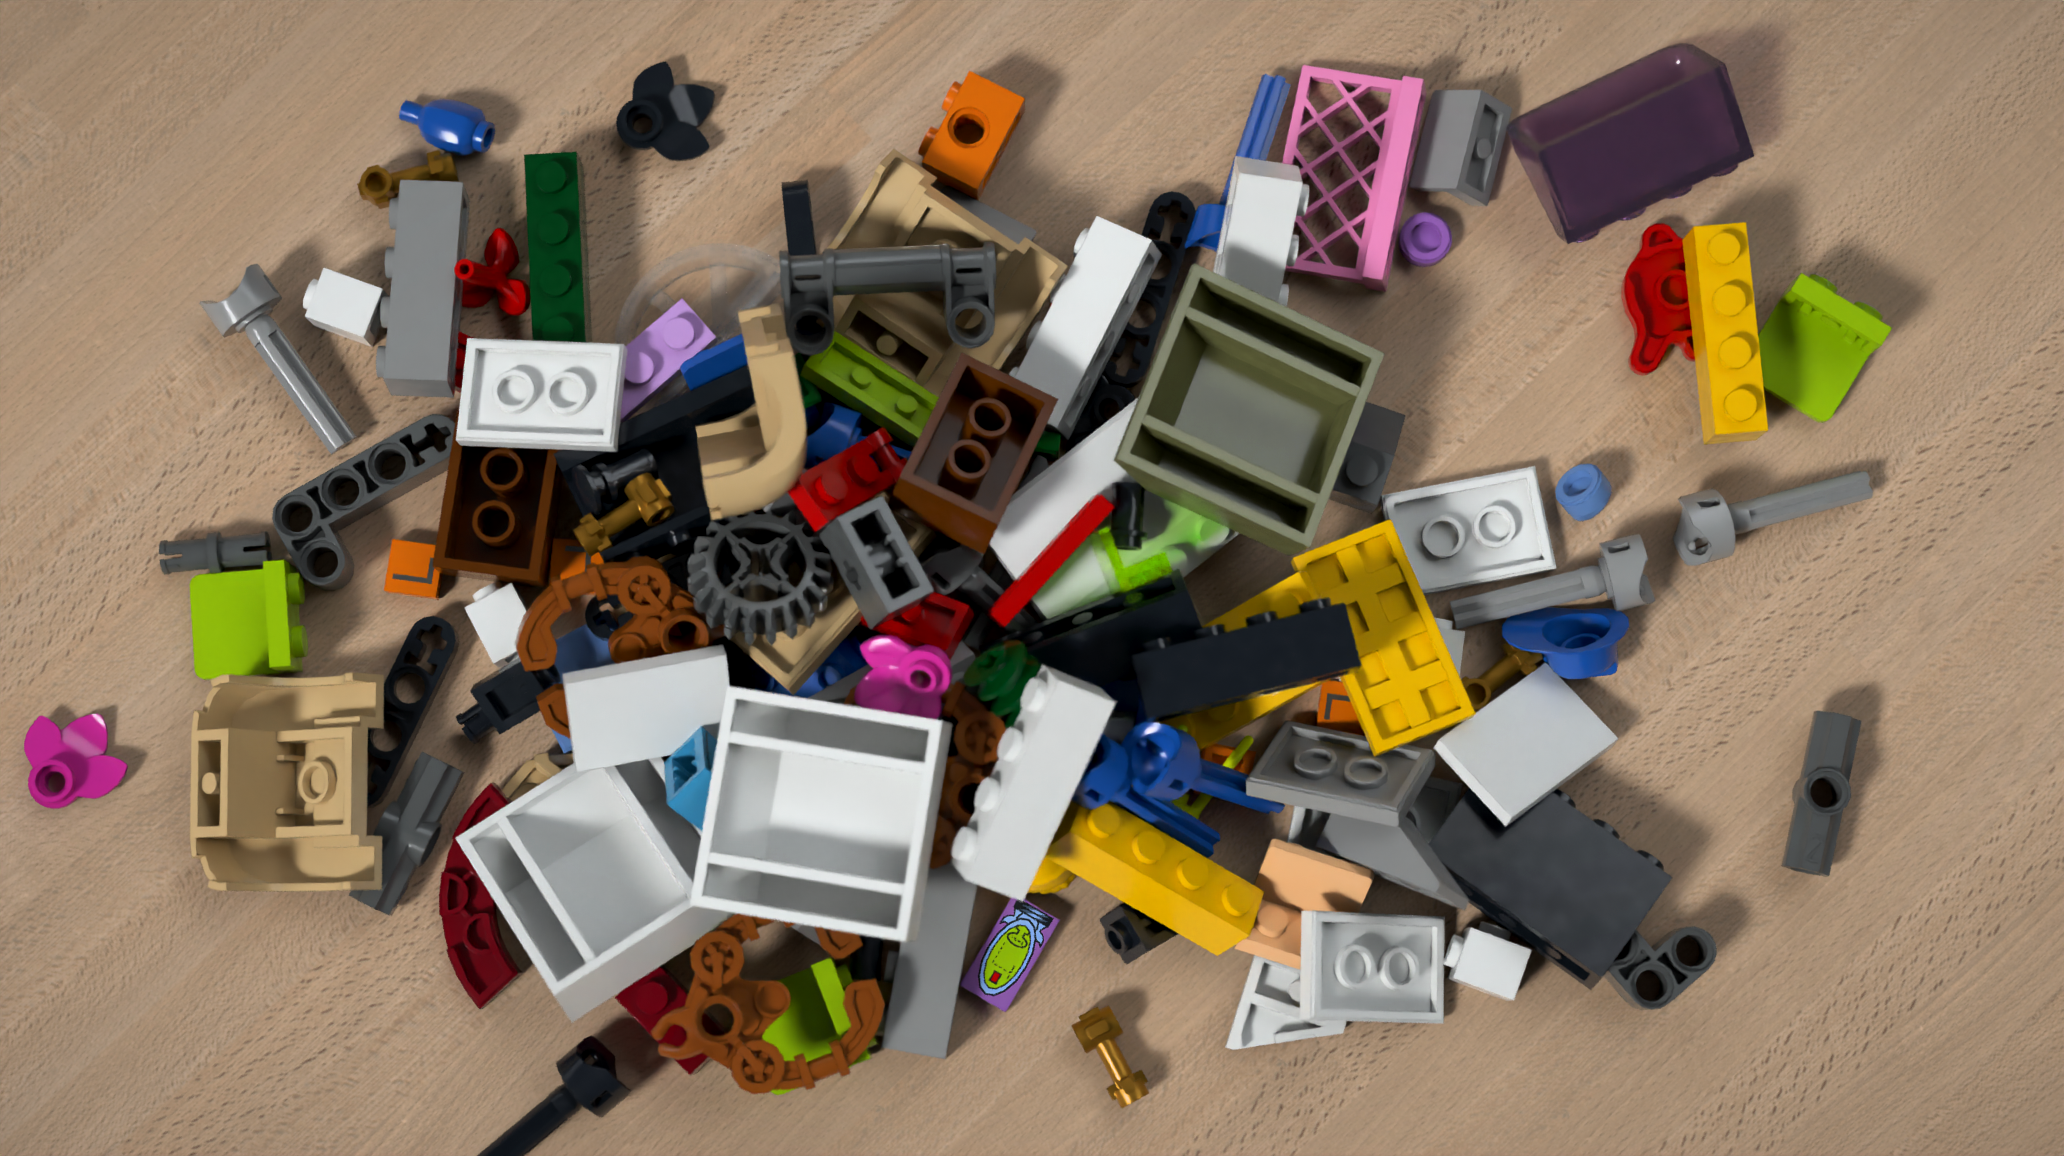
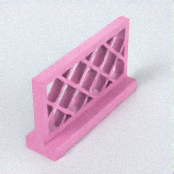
(1390, 177)

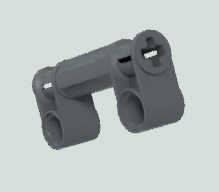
(962, 275)

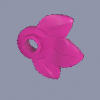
(894, 680)
(77, 754)

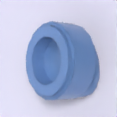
(1583, 491)

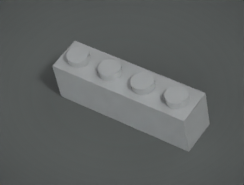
(425, 292)
(929, 969)

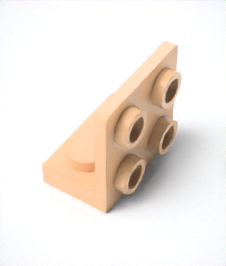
(1297, 882)

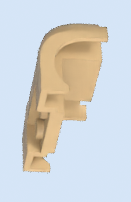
(910, 327)
(762, 450)
(285, 783)

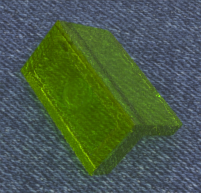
(1120, 577)

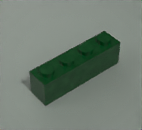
(557, 247)

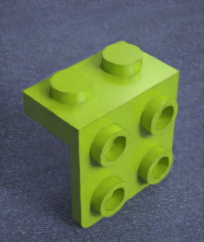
(1817, 345)
(248, 621)
(813, 1014)

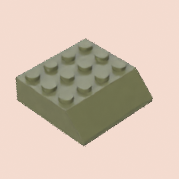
(1247, 412)

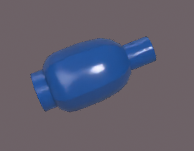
(450, 125)

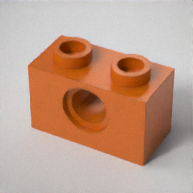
(971, 165)

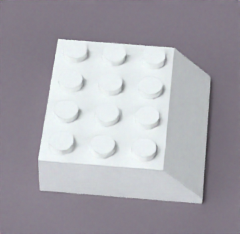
(821, 814)
(594, 878)

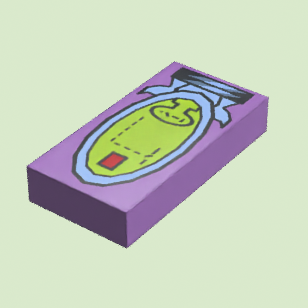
(1009, 953)

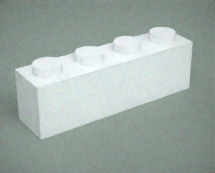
(1259, 226)
(1086, 318)
(1031, 782)

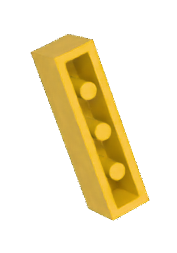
(1725, 333)
(1156, 875)

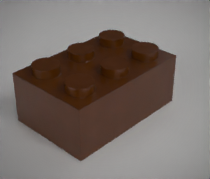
(972, 453)
(499, 514)

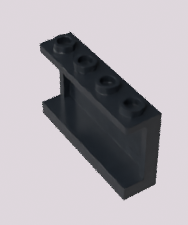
(672, 440)
(1552, 879)

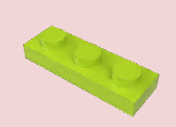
(871, 388)

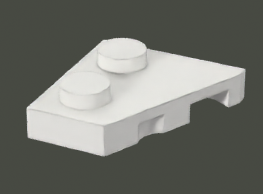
(1271, 1009)

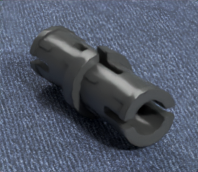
(214, 552)

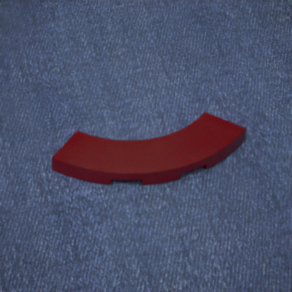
(471, 915)

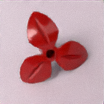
(483, 280)

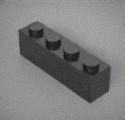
(1102, 636)
(1245, 662)

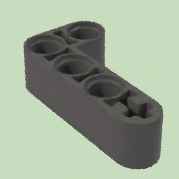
(374, 493)
(1661, 961)

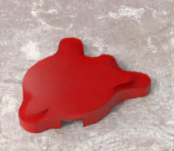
(1657, 299)

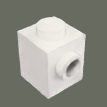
(1487, 961)

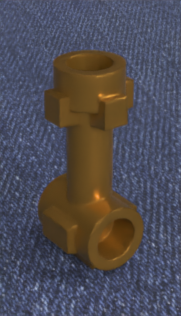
(380, 185)
(647, 500)
(1515, 660)
(1097, 1031)

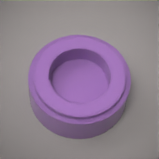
(1424, 239)

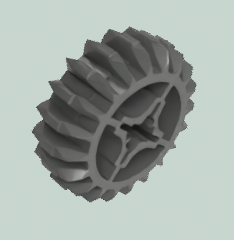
(760, 602)

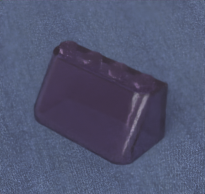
(1631, 140)

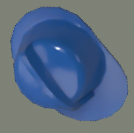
(1570, 640)

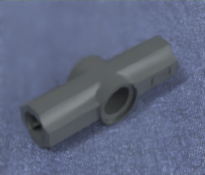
(1829, 759)
(411, 829)

